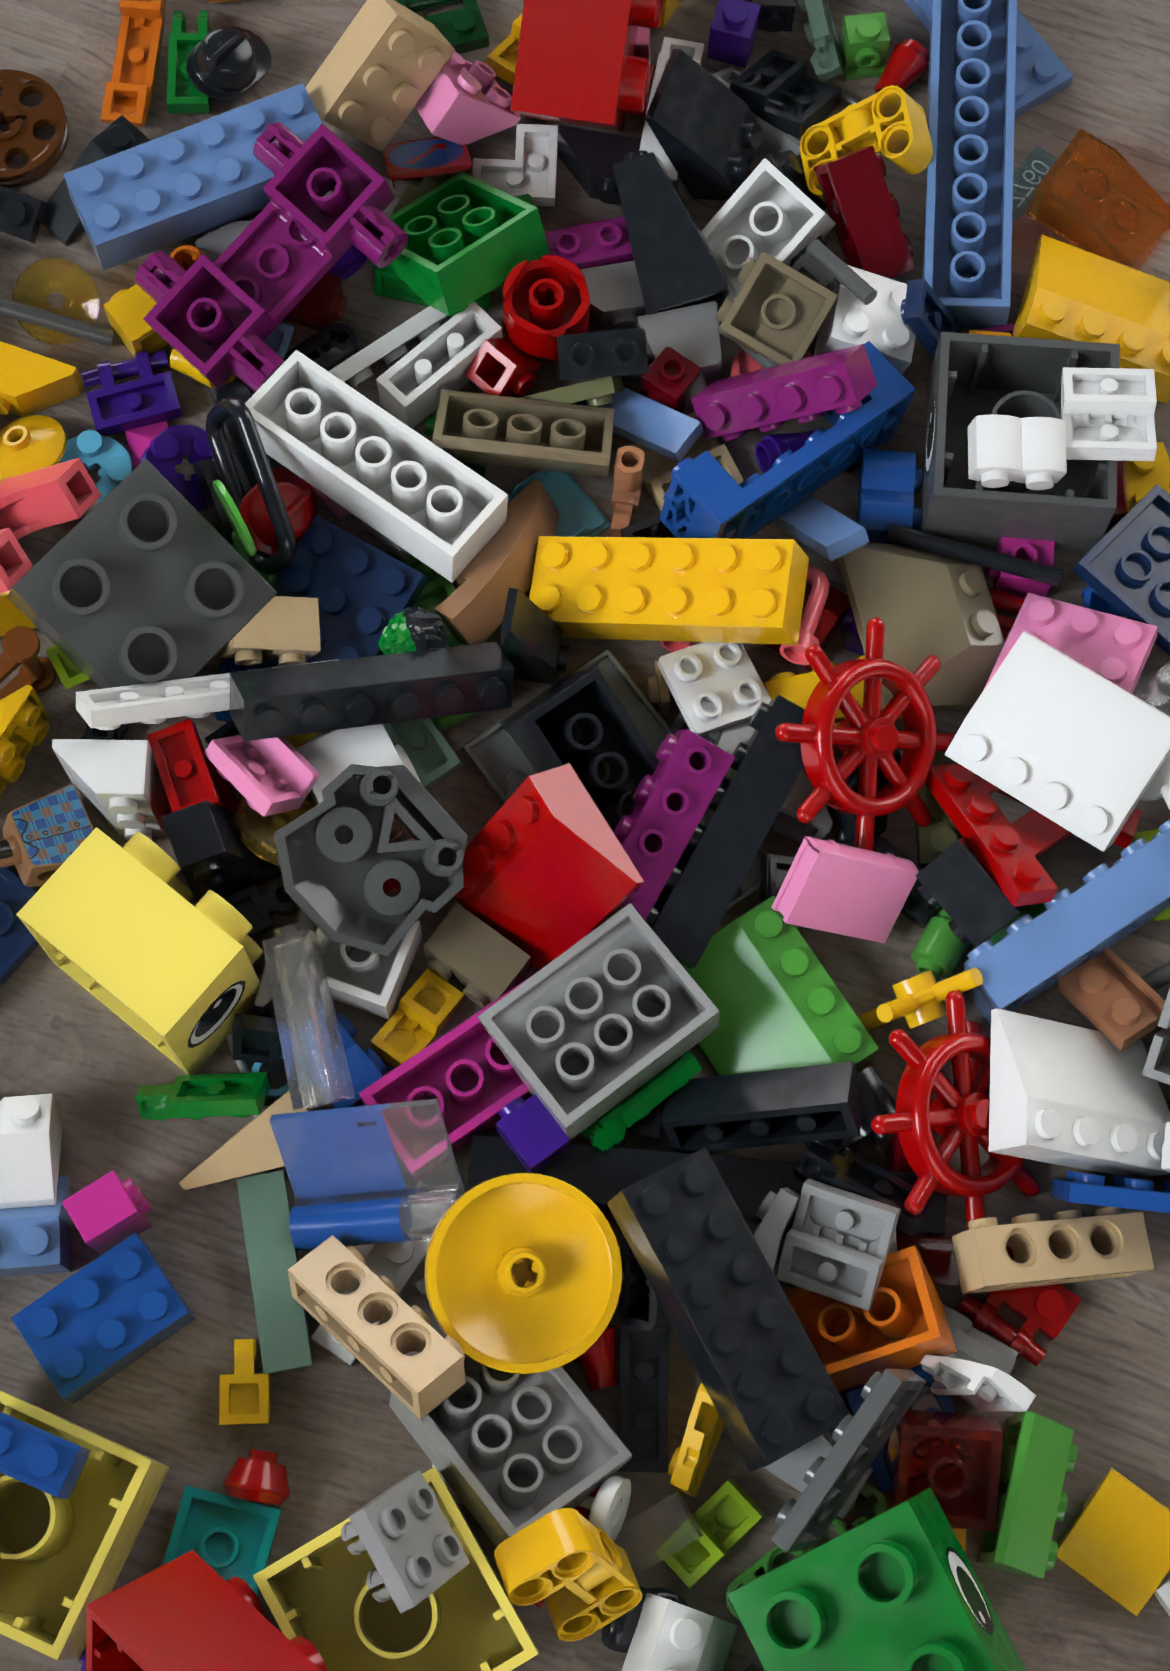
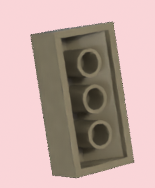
(524, 433)

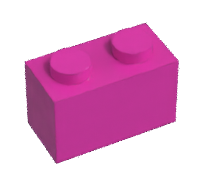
(108, 1211)

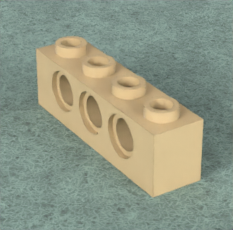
(986, 1266)
(415, 1380)

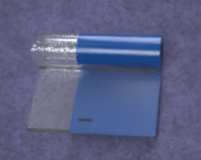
(367, 1172)

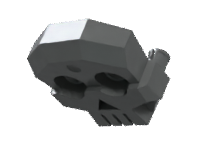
(344, 883)

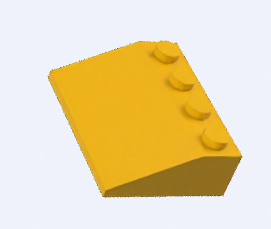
(1098, 301)

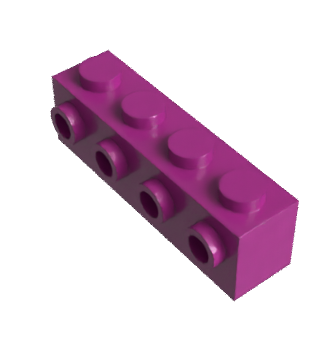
(785, 392)
(669, 811)

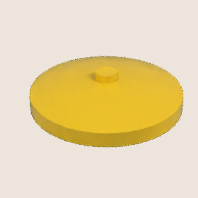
(523, 1273)

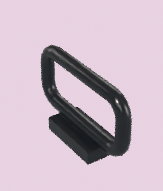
(230, 471)

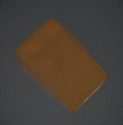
(1101, 203)

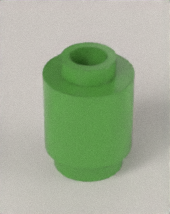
(938, 948)

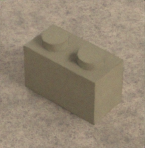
(475, 957)

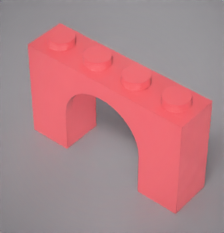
(37, 502)

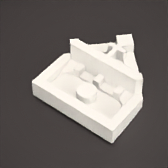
(979, 1384)

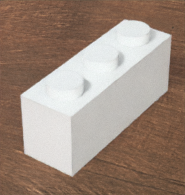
(414, 383)

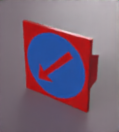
(425, 158)

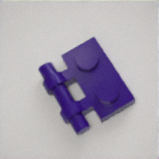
(133, 402)

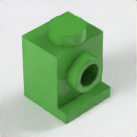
(864, 45)

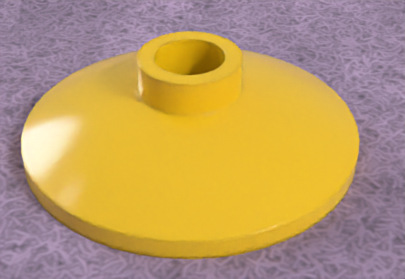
(30, 445)

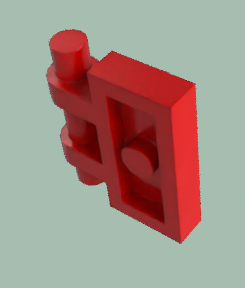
(1040, 1307)

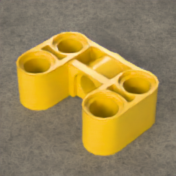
(885, 120)
(572, 1568)

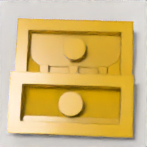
(1120, 1542)

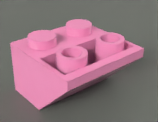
(466, 103)

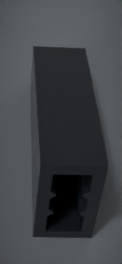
(666, 243)

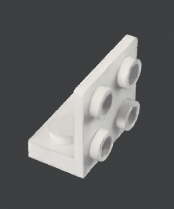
(713, 685)

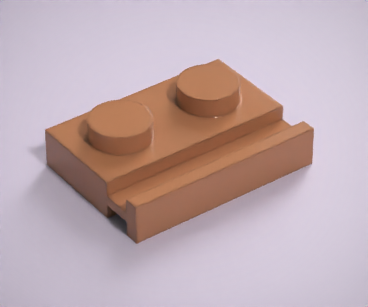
(1113, 998)

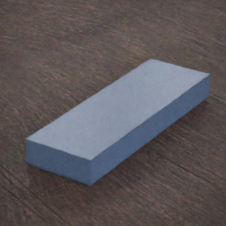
(652, 424)
(822, 528)

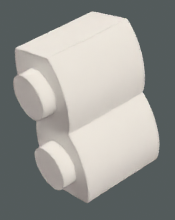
(1017, 451)

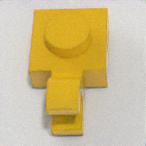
(244, 1394)

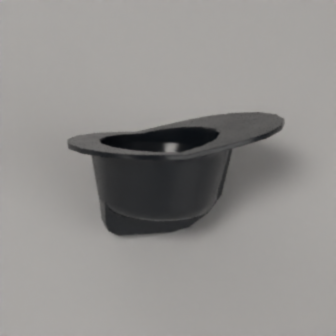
(228, 62)

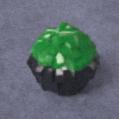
(413, 631)

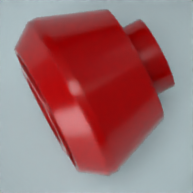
(258, 1478)

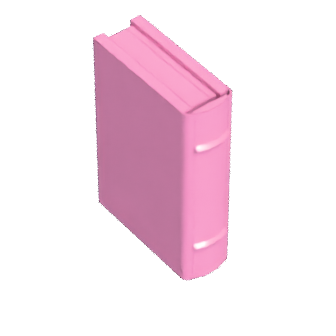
(845, 889)

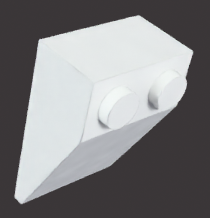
(767, 217)

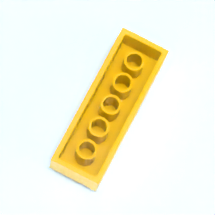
(672, 588)

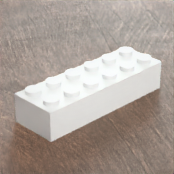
(376, 466)

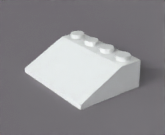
(1063, 741)
(1073, 1098)

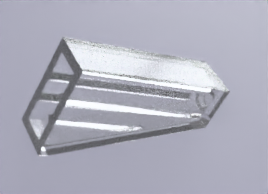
(306, 1019)

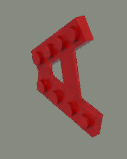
(1002, 846)

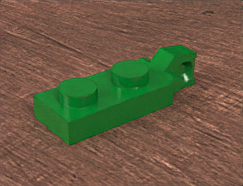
(204, 1096)

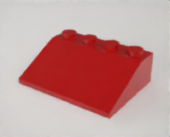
(546, 867)

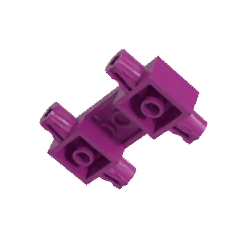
(273, 258)

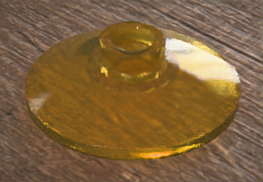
(59, 276)

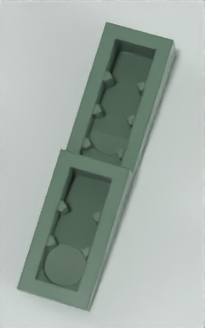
(270, 1252)

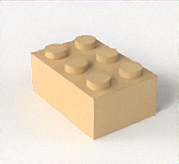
(378, 71)

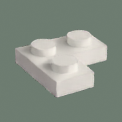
(531, 171)

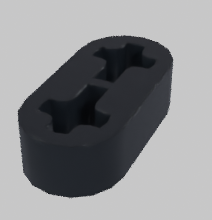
(319, 347)

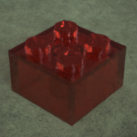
(955, 1458)

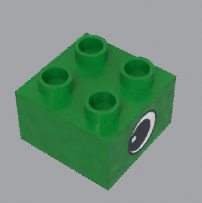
(878, 1601)

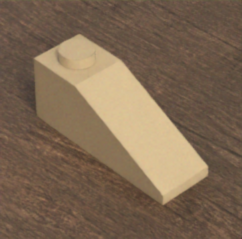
(246, 1152)

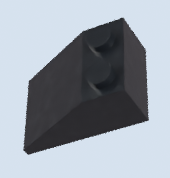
(703, 129)

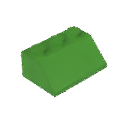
(1029, 1495)

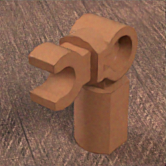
(627, 487)

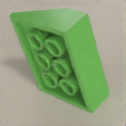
(774, 1000)

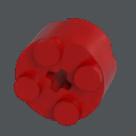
(544, 302)

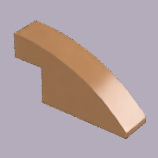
(502, 564)

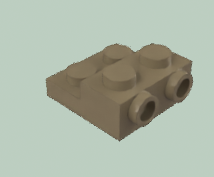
(775, 310)

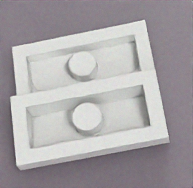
(1109, 413)

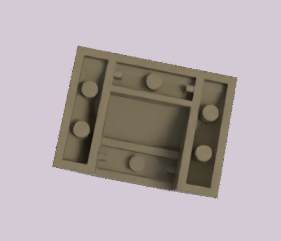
(927, 610)

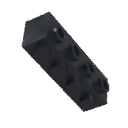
(765, 1108)

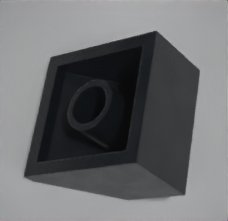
(966, 894)

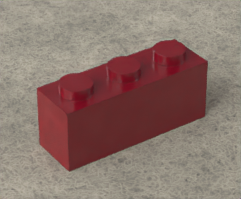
(865, 213)

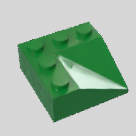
(465, 241)

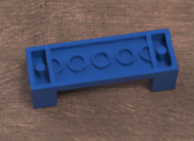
(711, 504)

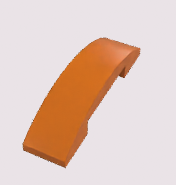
(135, 61)

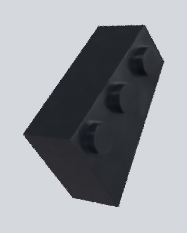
(212, 851)

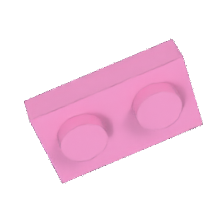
(264, 771)

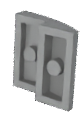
(838, 1244)

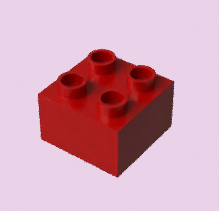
(581, 61)
(189, 1621)

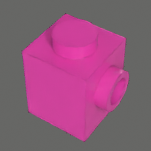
(1028, 549)

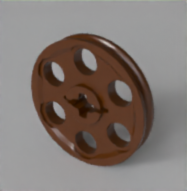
(23, 125)

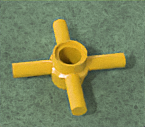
(920, 999)

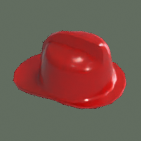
(299, 503)

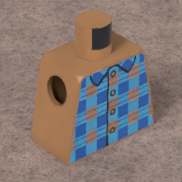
(44, 835)

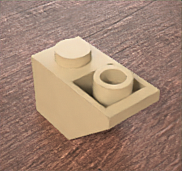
(281, 631)

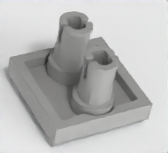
(406, 1542)

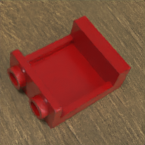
(186, 770)

